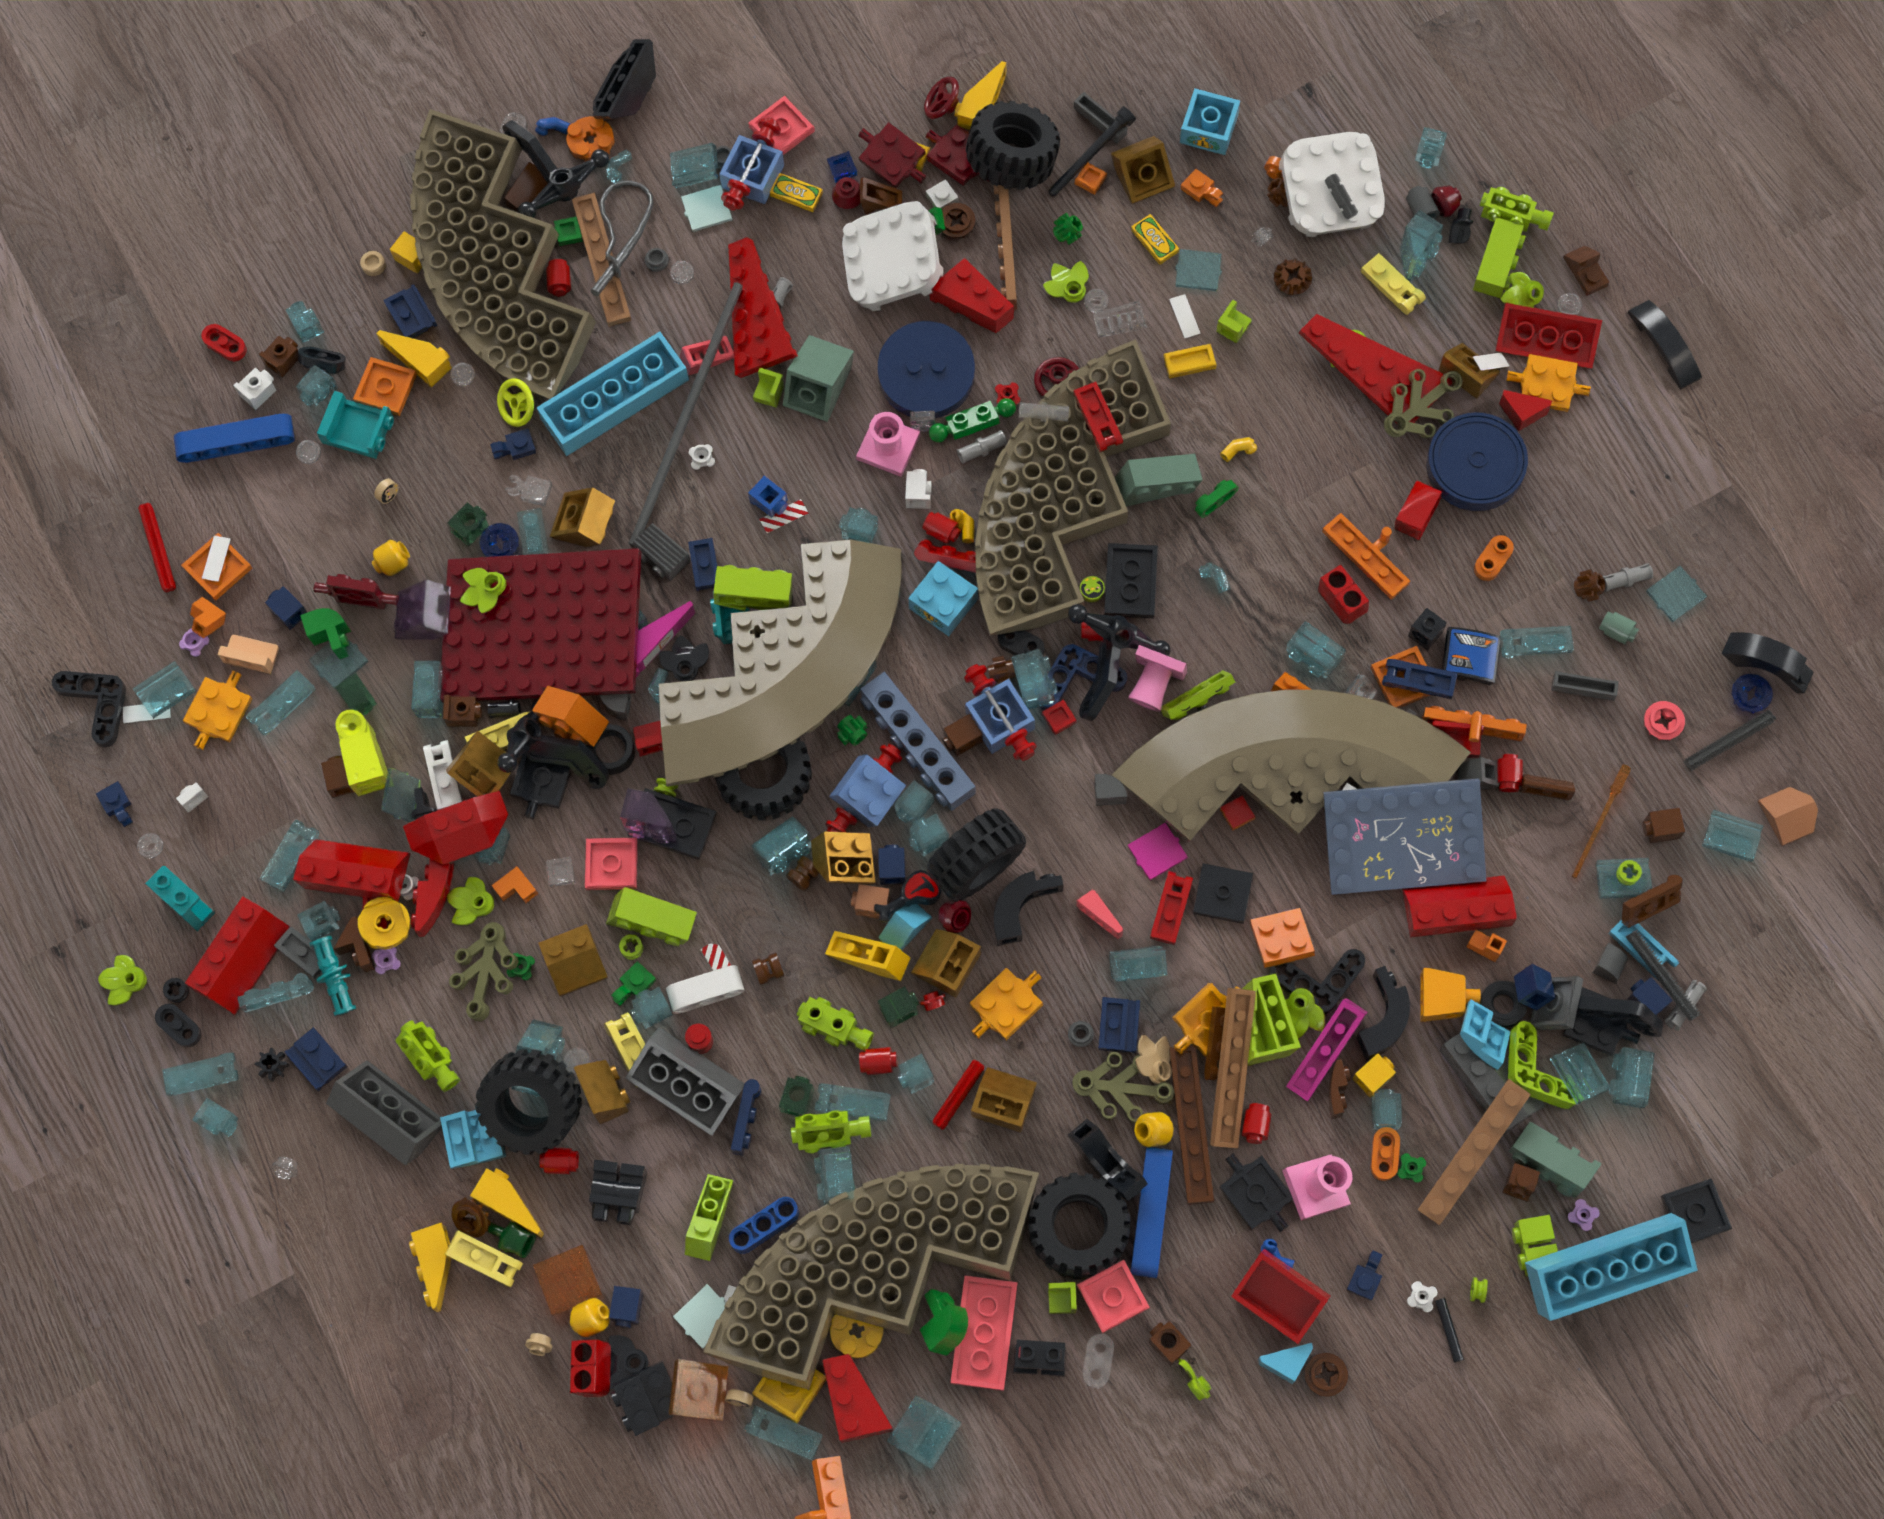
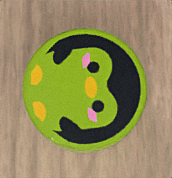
(1092, 589)

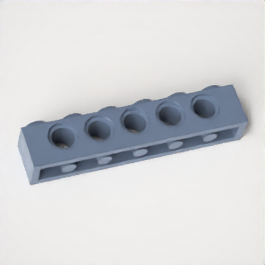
(884, 689)

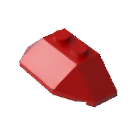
(458, 828)

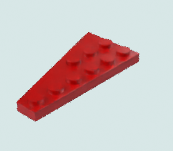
(756, 319)
(1367, 363)

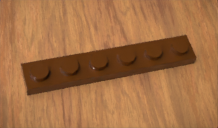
(1191, 1126)

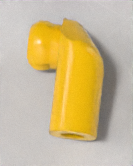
(1236, 445)
(966, 524)

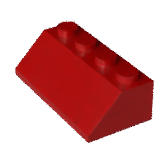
(352, 870)
(1459, 907)
(237, 955)

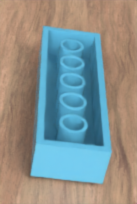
(613, 393)
(1611, 1266)

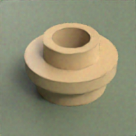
(539, 1344)

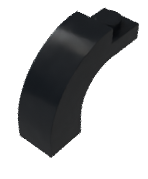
(1769, 655)
(1014, 897)
(1388, 1031)
(1105, 1160)

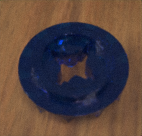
(506, 534)
(1763, 692)

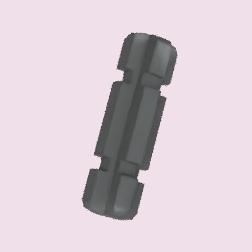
(1341, 196)

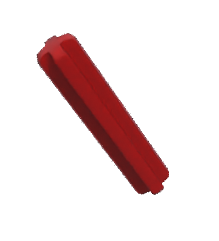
(958, 1094)

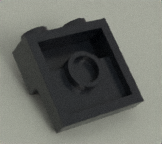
(644, 1398)

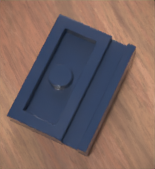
(410, 312)
(1119, 1025)
(315, 1059)

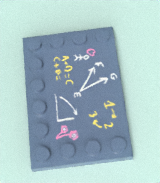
(1405, 836)

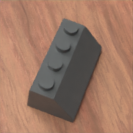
(1482, 1079)
(685, 1081)
(385, 1112)

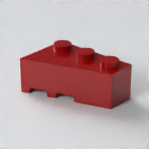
(972, 295)
(852, 1401)

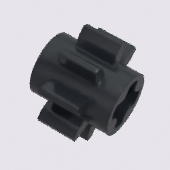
(276, 1069)

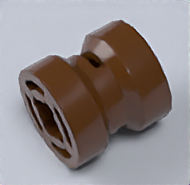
(803, 873)
(762, 969)

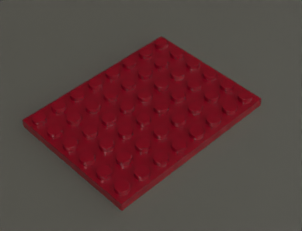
(556, 625)

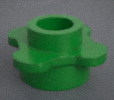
(525, 972)
(1404, 1171)

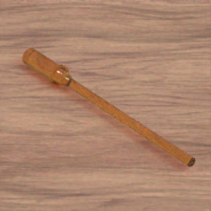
(1616, 788)

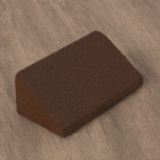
(526, 187)
(1547, 787)

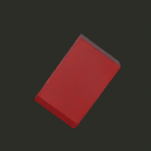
(1523, 408)

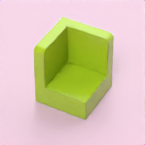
(1233, 323)
(769, 388)
(1062, 1298)

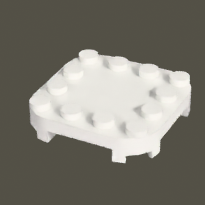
(1304, 172)
(891, 255)

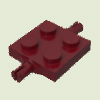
(950, 154)
(892, 155)
(355, 592)

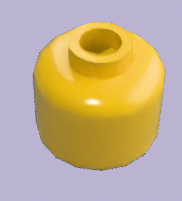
(390, 557)
(1153, 1129)
(589, 1317)

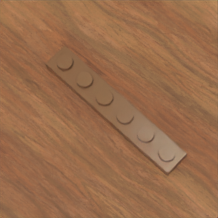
(596, 245)
(1005, 250)
(1232, 1068)
(1474, 1151)

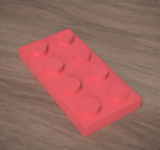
(984, 1351)

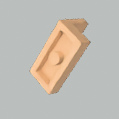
(249, 654)

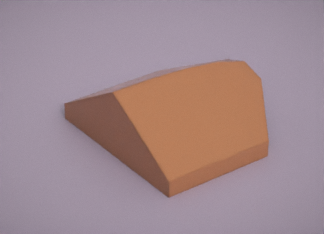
(1790, 814)

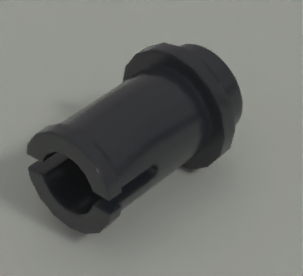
(504, 709)

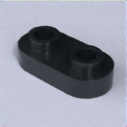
(324, 359)
(1020, 642)
(179, 1025)

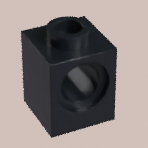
(1427, 629)

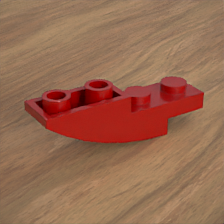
(431, 896)

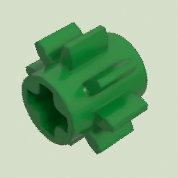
(1067, 228)
(852, 730)

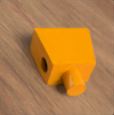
(1444, 995)

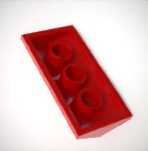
(1548, 334)

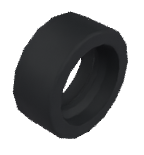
(627, 759)

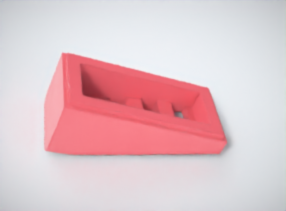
(694, 351)
(1095, 908)

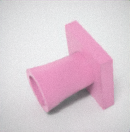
(888, 443)
(1155, 677)
(1319, 1185)

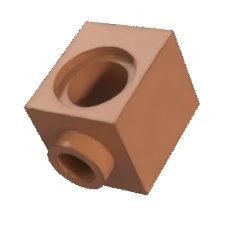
(866, 899)

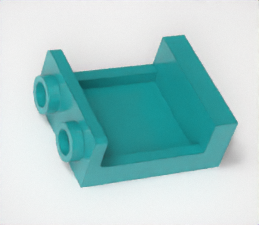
(355, 426)
(180, 898)

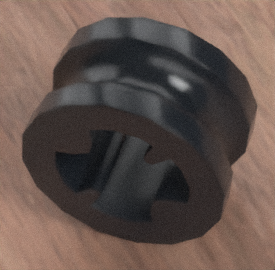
(167, 990)

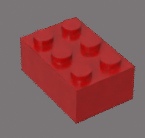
(1280, 1296)

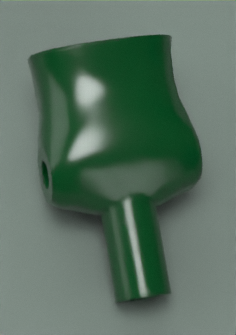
(513, 1238)

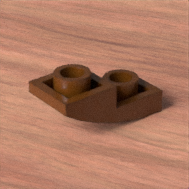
(1338, 1081)

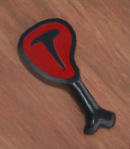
(916, 889)

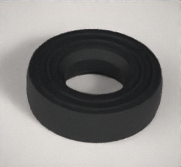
(1503, 988)

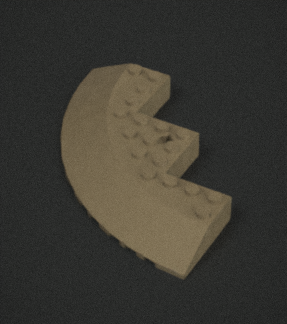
(489, 258)
(1047, 490)
(787, 664)
(1281, 747)
(866, 1251)

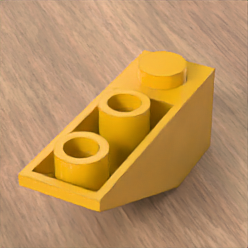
(430, 1248)

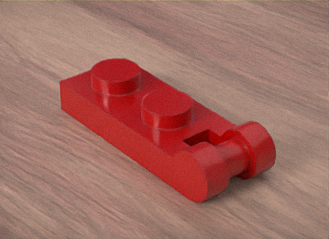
(1097, 416)
(946, 555)
(1171, 909)

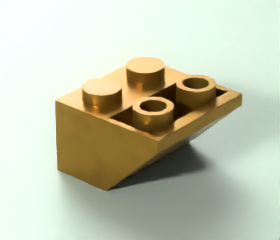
(477, 766)
(844, 857)
(947, 961)
(1003, 1099)

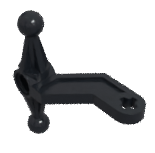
(561, 182)
(1109, 653)
(528, 739)

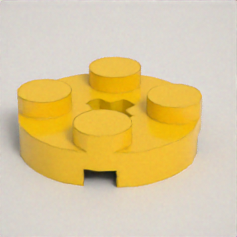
(377, 936)
(851, 1345)

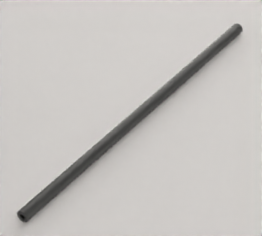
(686, 412)

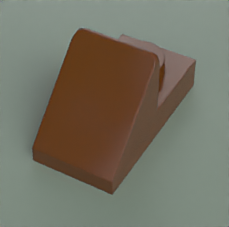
(878, 196)
(1585, 268)
(352, 940)

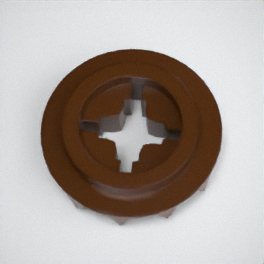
(955, 211)
(1294, 286)
(467, 1225)
(1331, 1363)

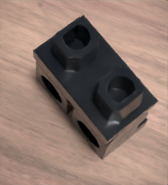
(618, 1195)
(1041, 1355)

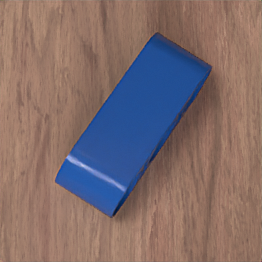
(758, 1237)

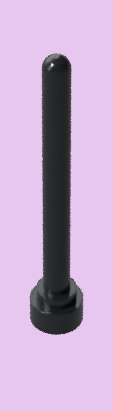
(1123, 119)

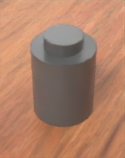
(1421, 199)

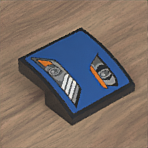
(1471, 654)

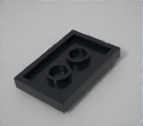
(1131, 580)
(690, 822)

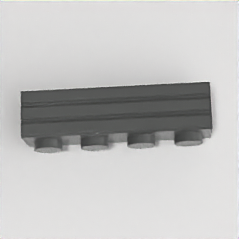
(1097, 115)
(1584, 686)

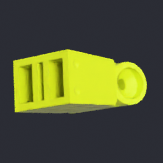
(360, 753)

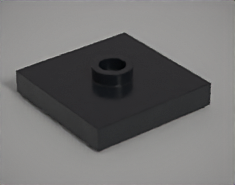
(1223, 893)
(1700, 1209)

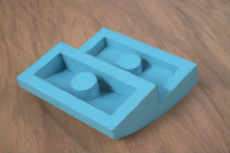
(1483, 1035)
(468, 1141)

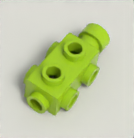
(1514, 208)
(825, 1024)
(426, 1054)
(828, 1130)

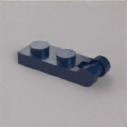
(1420, 678)
(746, 1115)

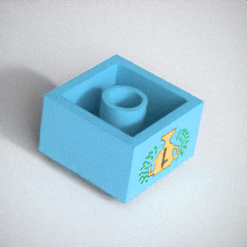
(1209, 121)
(943, 598)

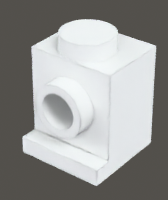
(255, 387)
(918, 489)

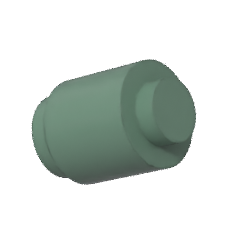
(1619, 627)

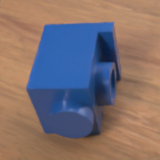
(767, 490)

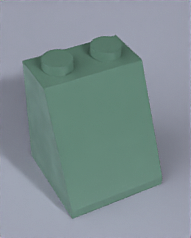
(817, 377)

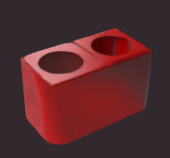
(1417, 510)
(1328, 592)
(599, 1374)

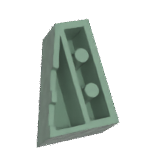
(1158, 478)
(1553, 1160)

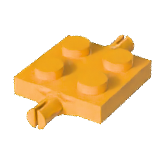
(1549, 380)
(217, 709)
(1006, 1004)
(1196, 1017)

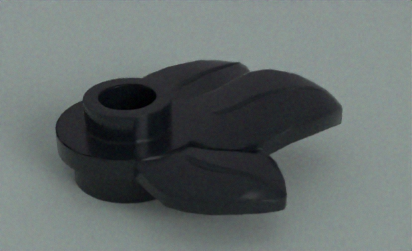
(684, 656)
(621, 1356)

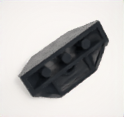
(626, 82)

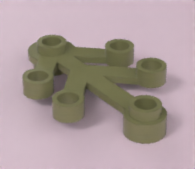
(1419, 405)
(484, 967)
(1118, 1088)

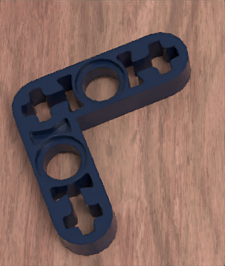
(1078, 667)

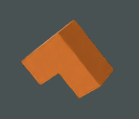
(207, 617)
(515, 882)
(1487, 946)

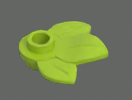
(1066, 280)
(1521, 291)
(480, 589)
(467, 899)
(118, 980)
(1305, 1016)
(1198, 1386)

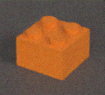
(570, 716)

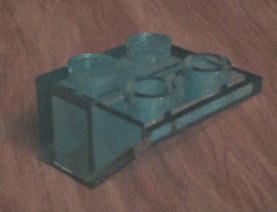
(1419, 244)
(782, 846)
(924, 1432)

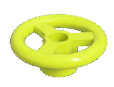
(518, 402)

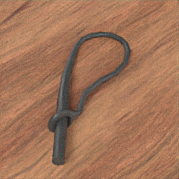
(616, 263)

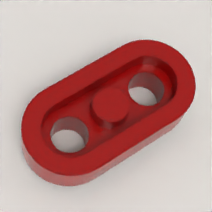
(225, 344)

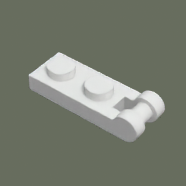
(444, 787)

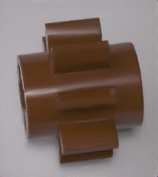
(1277, 193)
(1589, 585)
(1001, 669)

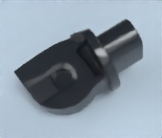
(1460, 227)
(422, 804)

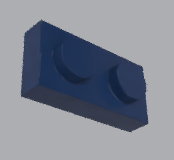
(703, 563)

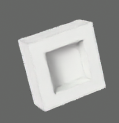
(941, 195)
(191, 797)

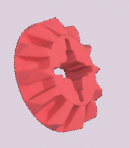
(1668, 711)

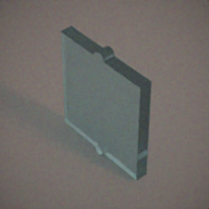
(1198, 270)
(1676, 593)
(333, 668)
(400, 794)

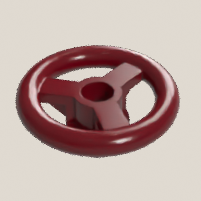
(944, 100)
(1057, 369)

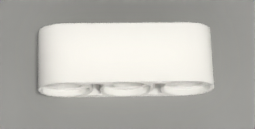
(705, 989)

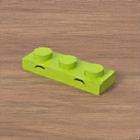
(1198, 695)

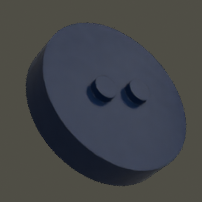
(926, 369)
(1477, 461)

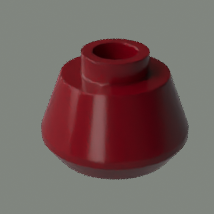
(846, 193)
(1446, 199)
(955, 916)

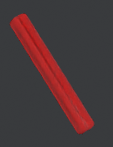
(157, 547)

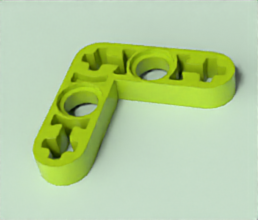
(1528, 1071)

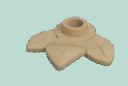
(1154, 1059)

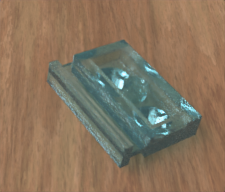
(694, 165)
(164, 689)
(1732, 835)
(1610, 886)
(1580, 1073)

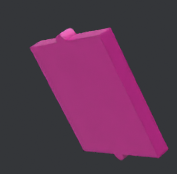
(1157, 851)

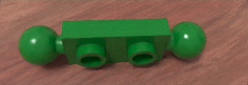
(972, 420)

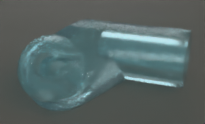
(612, 171)
(1217, 573)
(658, 678)

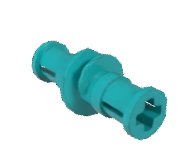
(332, 975)

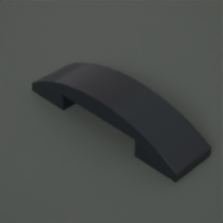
(1668, 342)

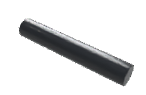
(1449, 1330)

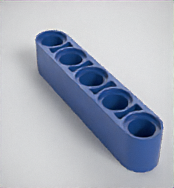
(234, 438)
(1151, 1213)

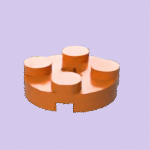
(587, 127)

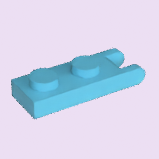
(1620, 932)

